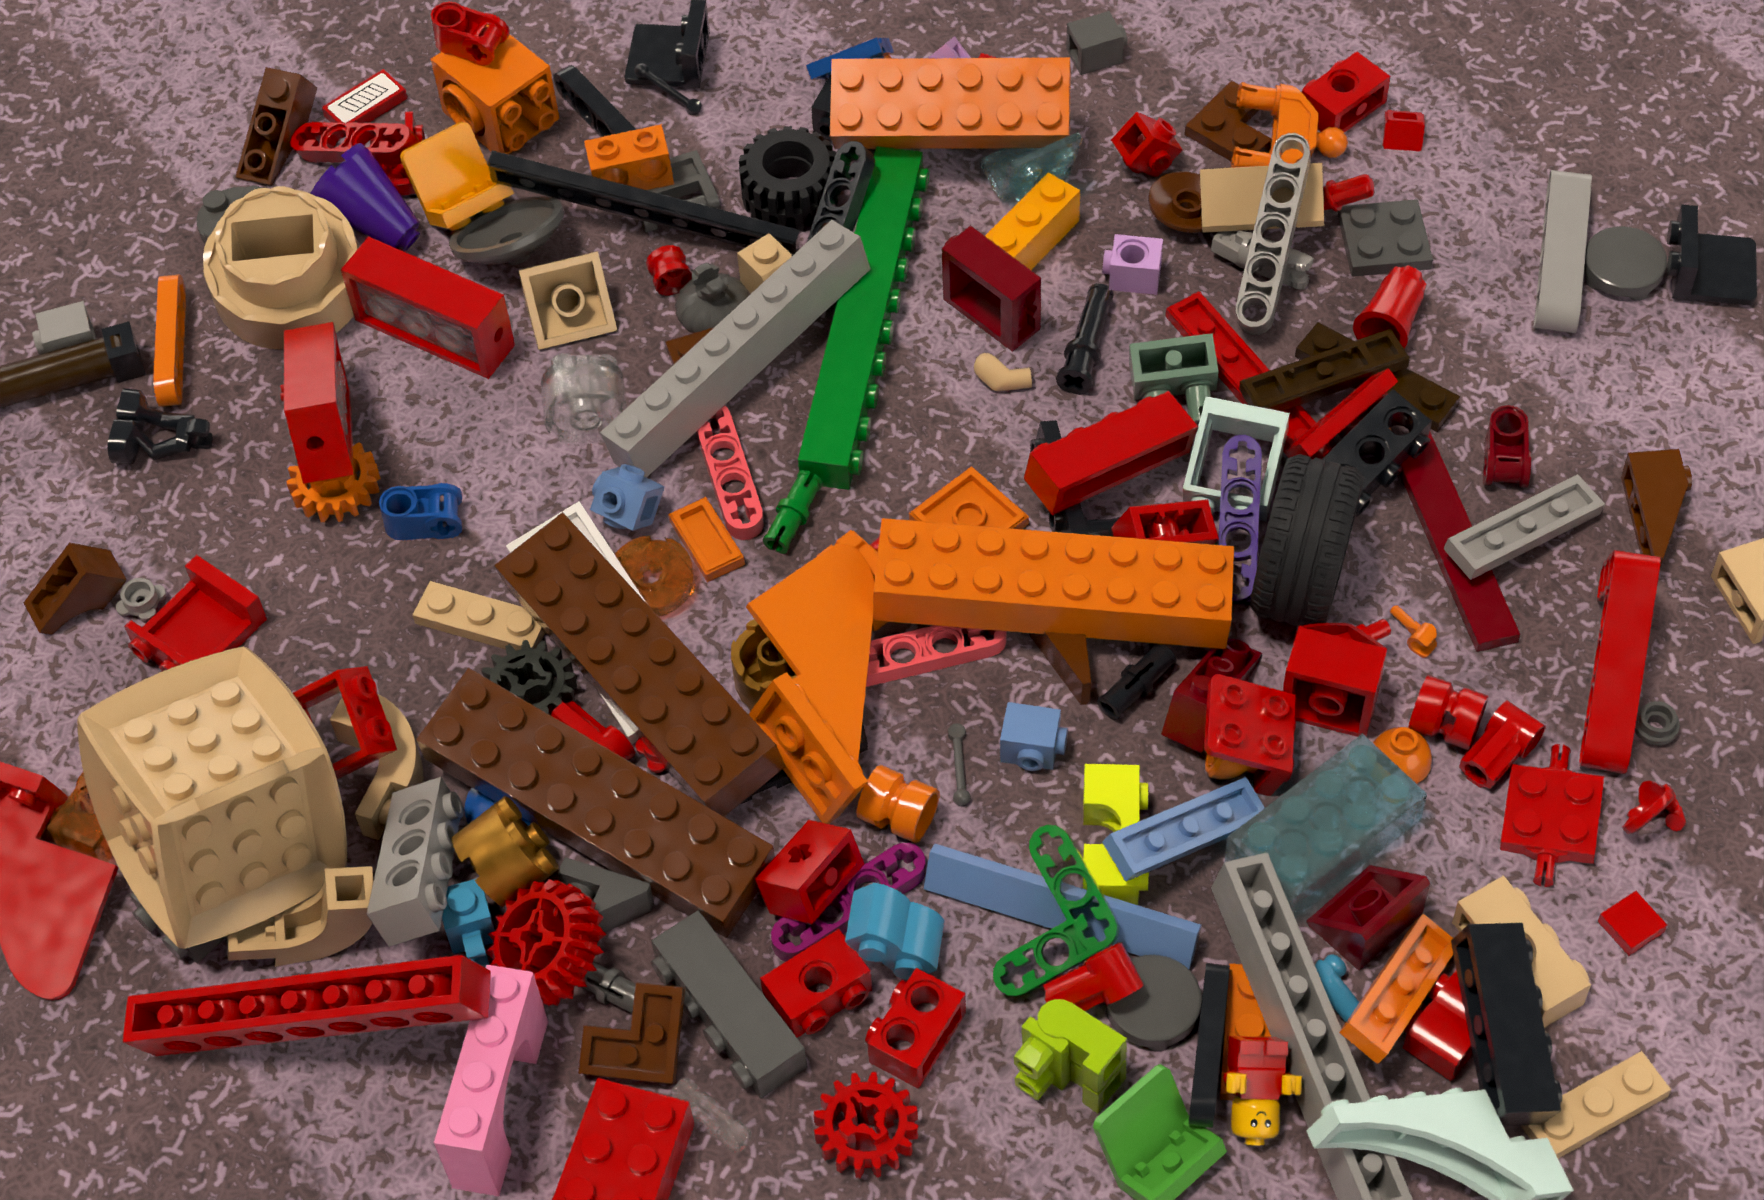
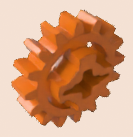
(337, 494)

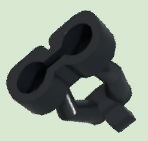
(132, 416)

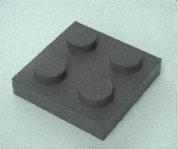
(1384, 237)

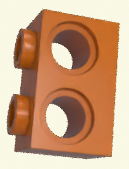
(632, 158)

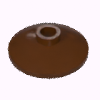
(1177, 201)

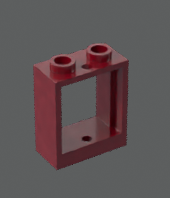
(991, 288)

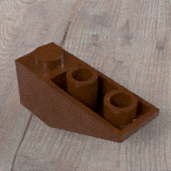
(280, 109)

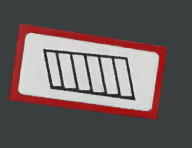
(366, 100)

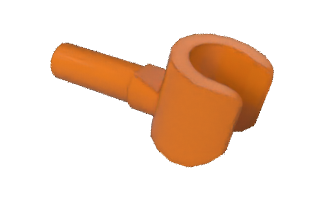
(1423, 636)

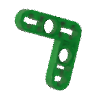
(1071, 930)

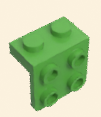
(1150, 1140)

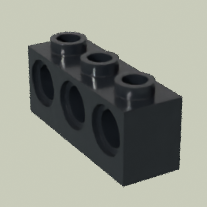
(1375, 437)

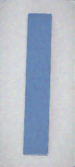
(1030, 899)

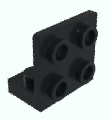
(672, 51)

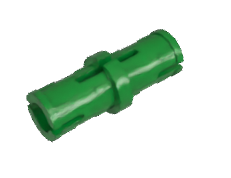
(792, 511)

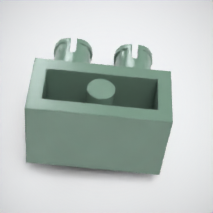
(1176, 366)

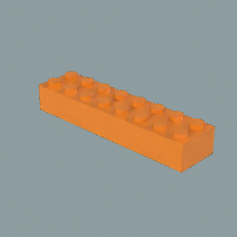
(1054, 583)

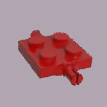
(1552, 814)

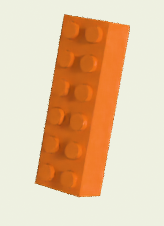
(950, 102)

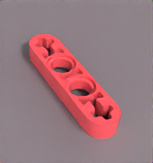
(727, 470)
(926, 657)

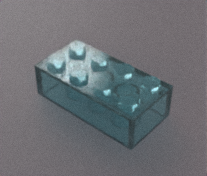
(1331, 822)

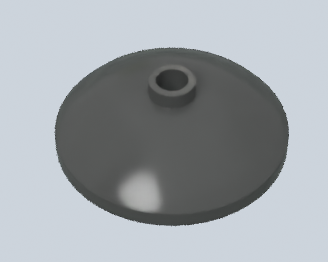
(508, 232)

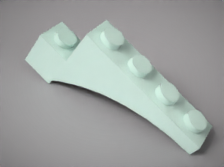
(1451, 1134)

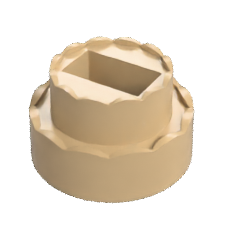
(279, 264)

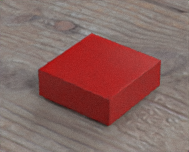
(1632, 923)

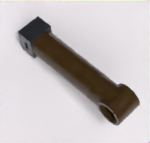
(73, 366)

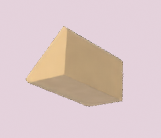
(1234, 194)

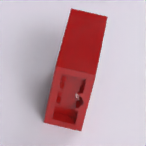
(364, 710)

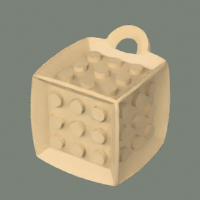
(213, 795)

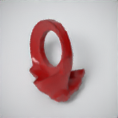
(1652, 800)

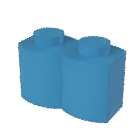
(894, 930)

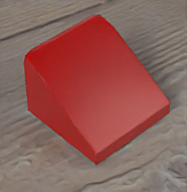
(1403, 130)

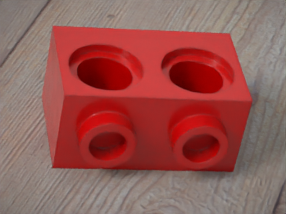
(924, 1030)

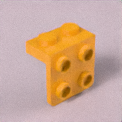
(452, 177)

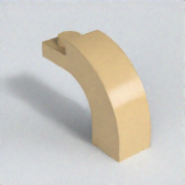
(395, 771)
(314, 927)

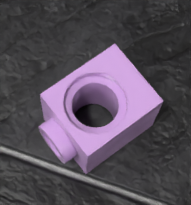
(1134, 264)

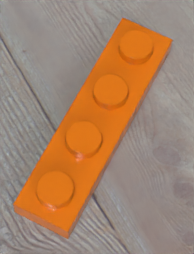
(1399, 989)

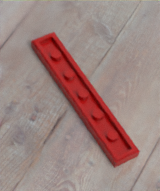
(1234, 357)

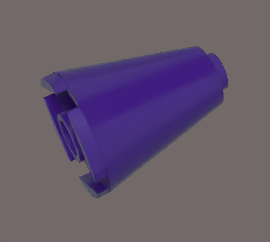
(368, 199)

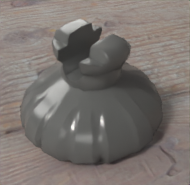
(708, 298)

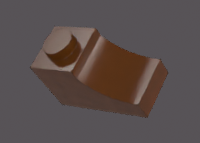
(75, 583)

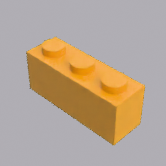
(1038, 221)

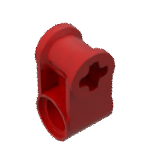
(466, 34)

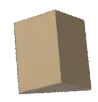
(567, 300)

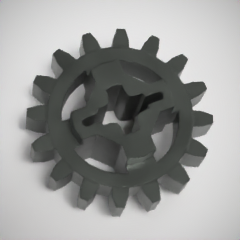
(526, 676)

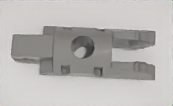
(1236, 245)

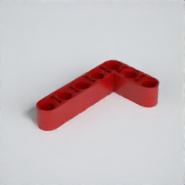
(1628, 593)

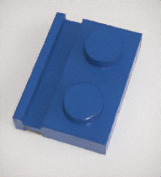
(871, 49)

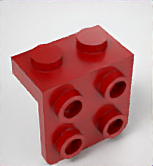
(1251, 728)

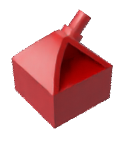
(1337, 674)

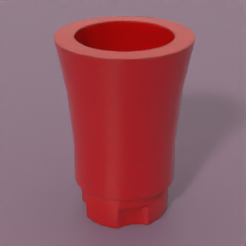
(1393, 305)

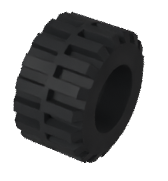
(782, 156)

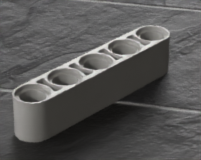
(1273, 214)
(1563, 251)

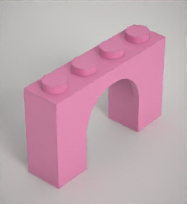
(471, 1126)

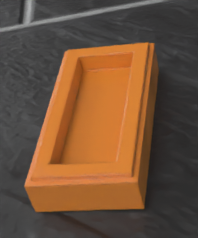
(706, 539)

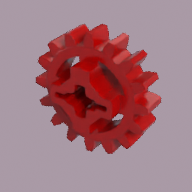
(857, 1143)

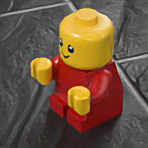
(1258, 1081)

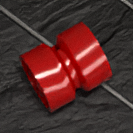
(1432, 708)

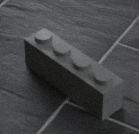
(728, 1005)

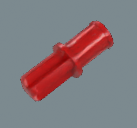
(1347, 191)

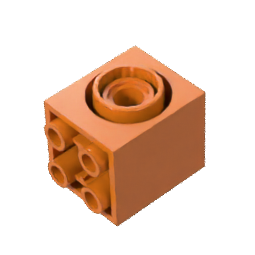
(499, 101)

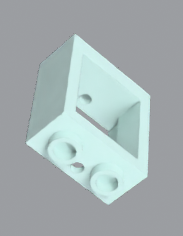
(1237, 420)

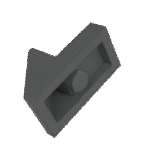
(615, 895)

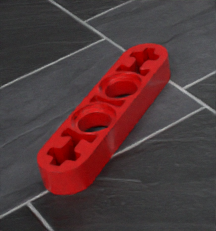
(329, 133)

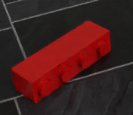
(1110, 452)

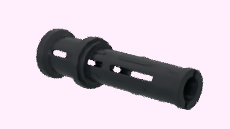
(1083, 352)

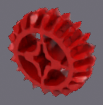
(549, 933)

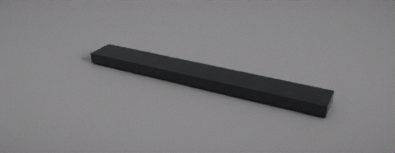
(636, 202)

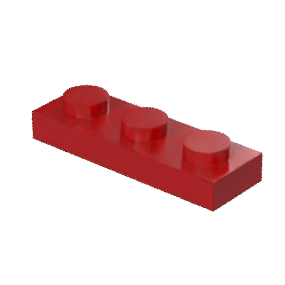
(1342, 416)

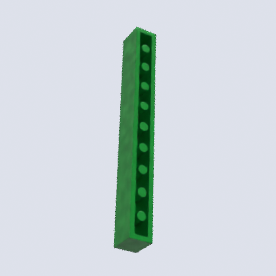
(863, 321)

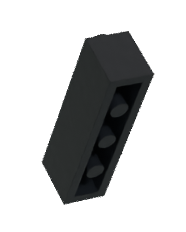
(1506, 1022)

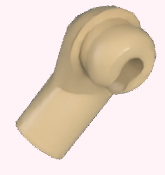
(998, 376)

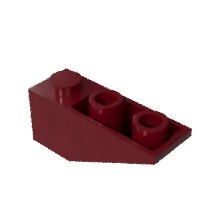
(1188, 706)

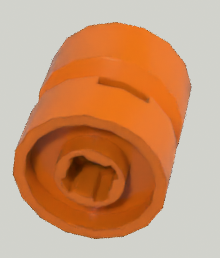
(904, 806)

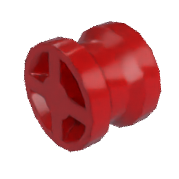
(668, 269)

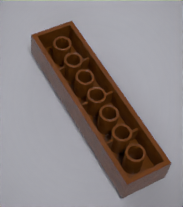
(640, 666)
(596, 801)

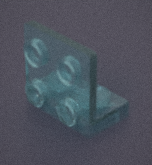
(1018, 170)

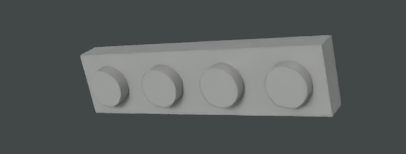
(1524, 526)

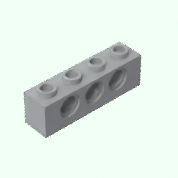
(415, 862)

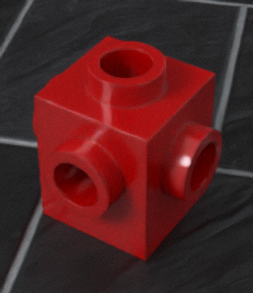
(1147, 144)

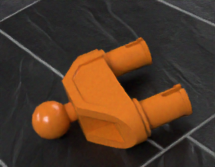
(1290, 115)

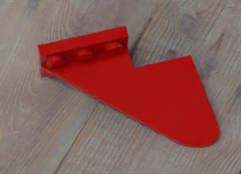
(46, 891)

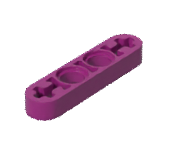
(871, 871)

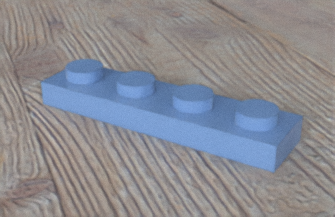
(1182, 829)

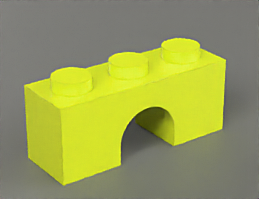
(1113, 801)

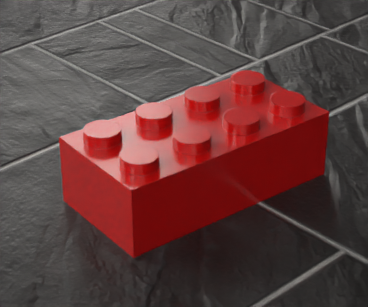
(626, 1145)

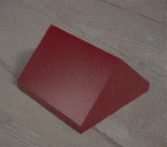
(1370, 912)

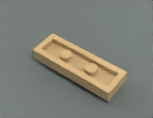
(476, 617)
(1602, 1104)

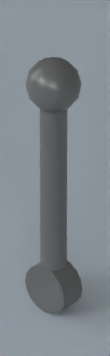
(957, 733)

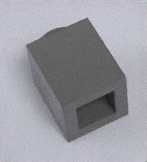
(1095, 42)

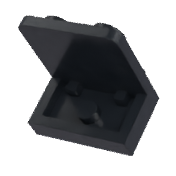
(1709, 264)

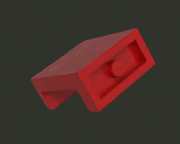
(200, 620)

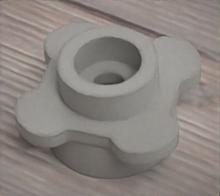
(136, 590)

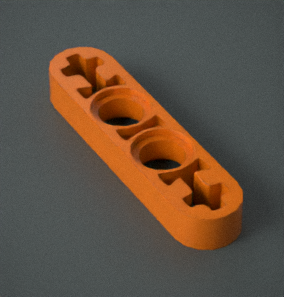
(169, 340)

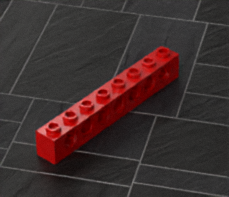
(308, 1006)

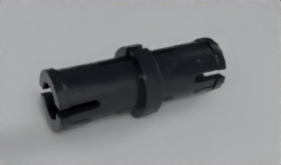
(1127, 690)

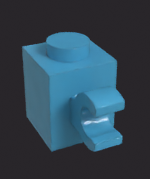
(468, 921)

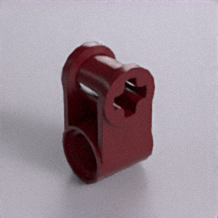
(1507, 455)

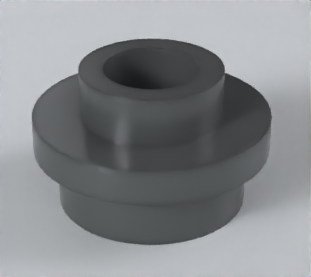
(1662, 714)

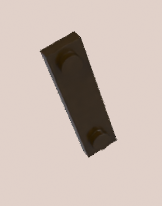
(1325, 372)
(1428, 397)

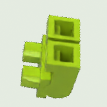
(1070, 1046)

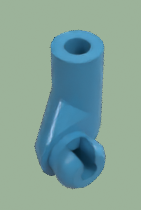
(1338, 993)

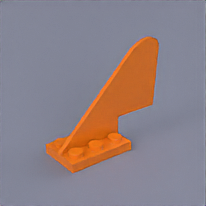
(823, 631)

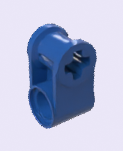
(419, 513)

